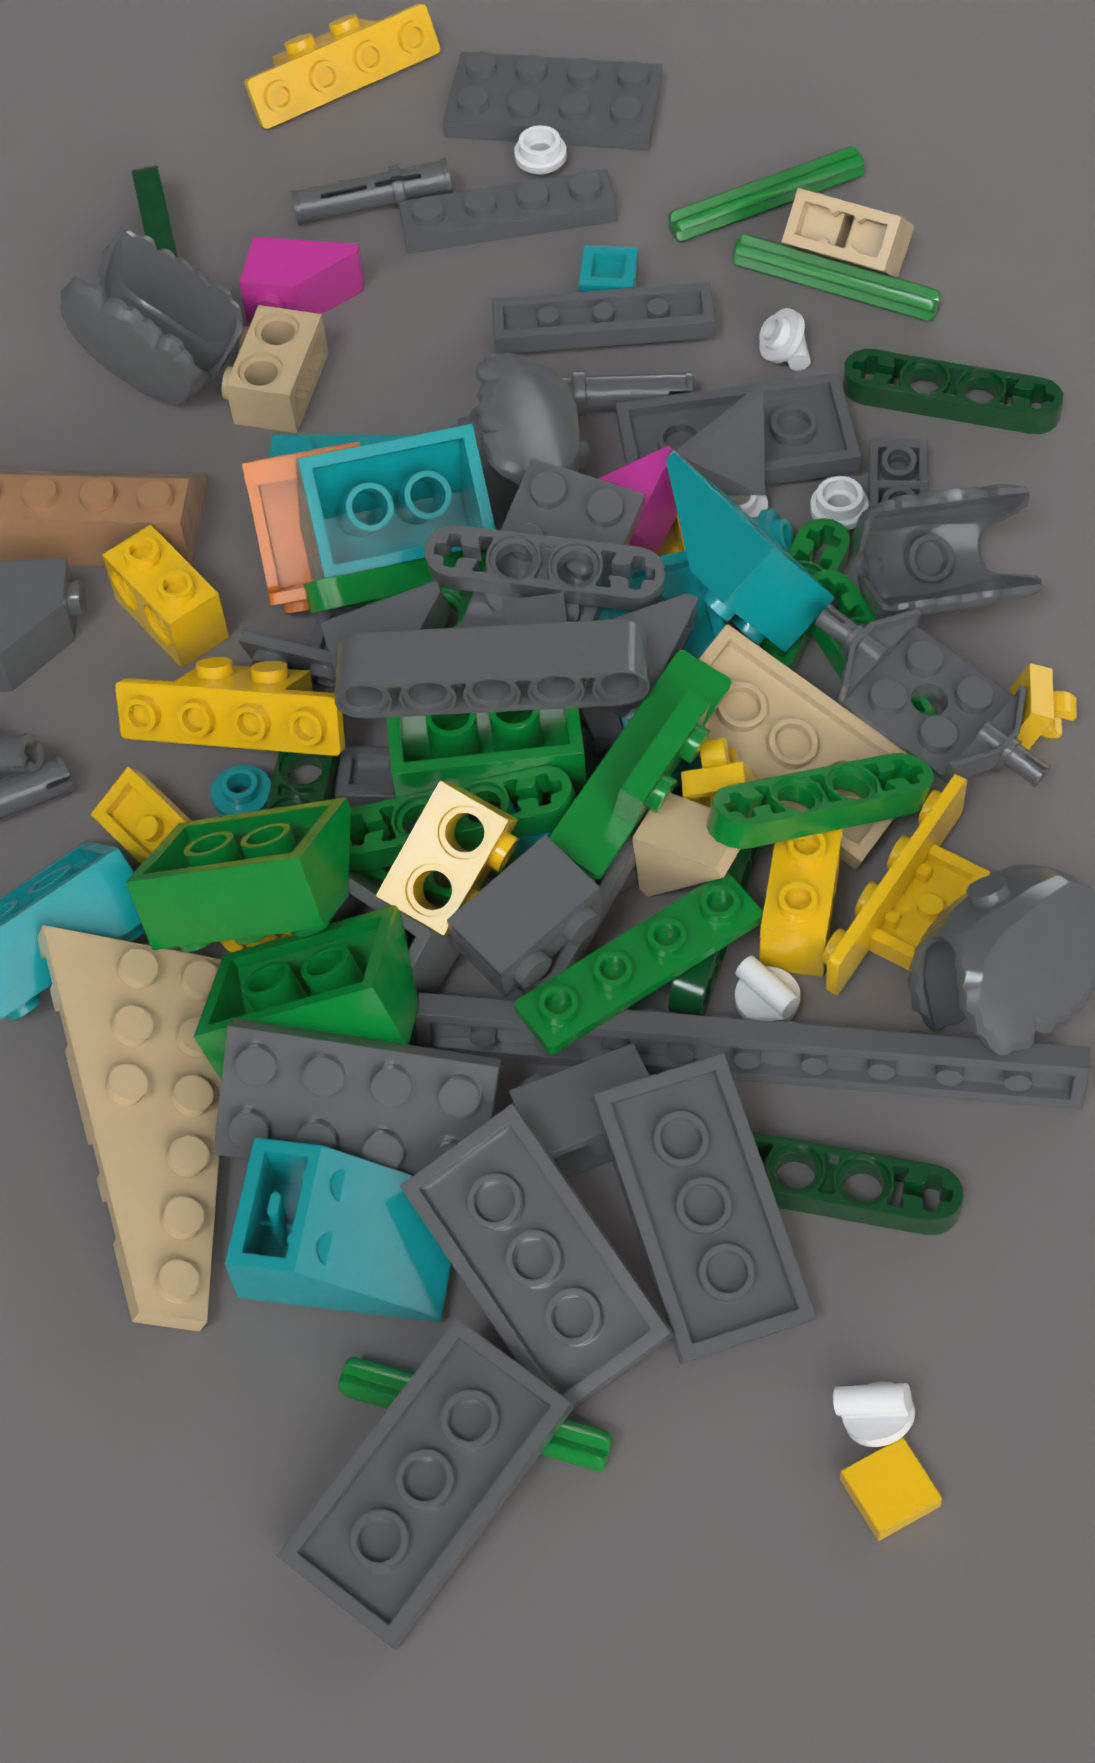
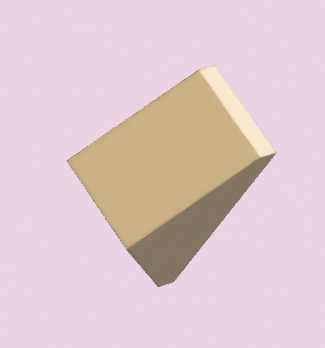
(676, 848)

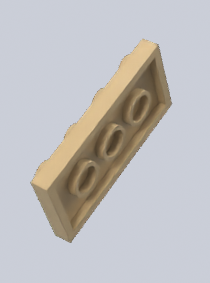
(789, 726)

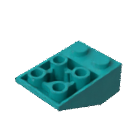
(333, 1236)

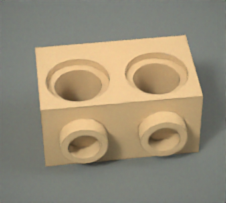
(848, 232)
(276, 369)

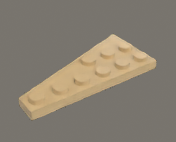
(145, 1110)

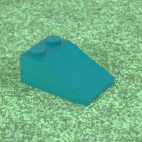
(742, 563)

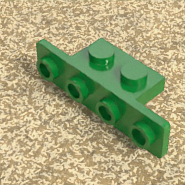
(641, 762)
(638, 963)

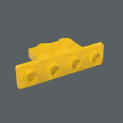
(339, 62)
(233, 708)
(910, 896)

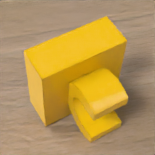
(1042, 705)
(718, 771)

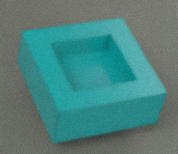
(608, 268)

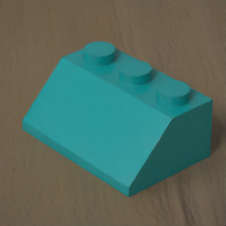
(387, 498)
(74, 893)

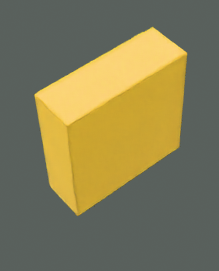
(890, 1489)

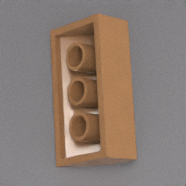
(93, 511)

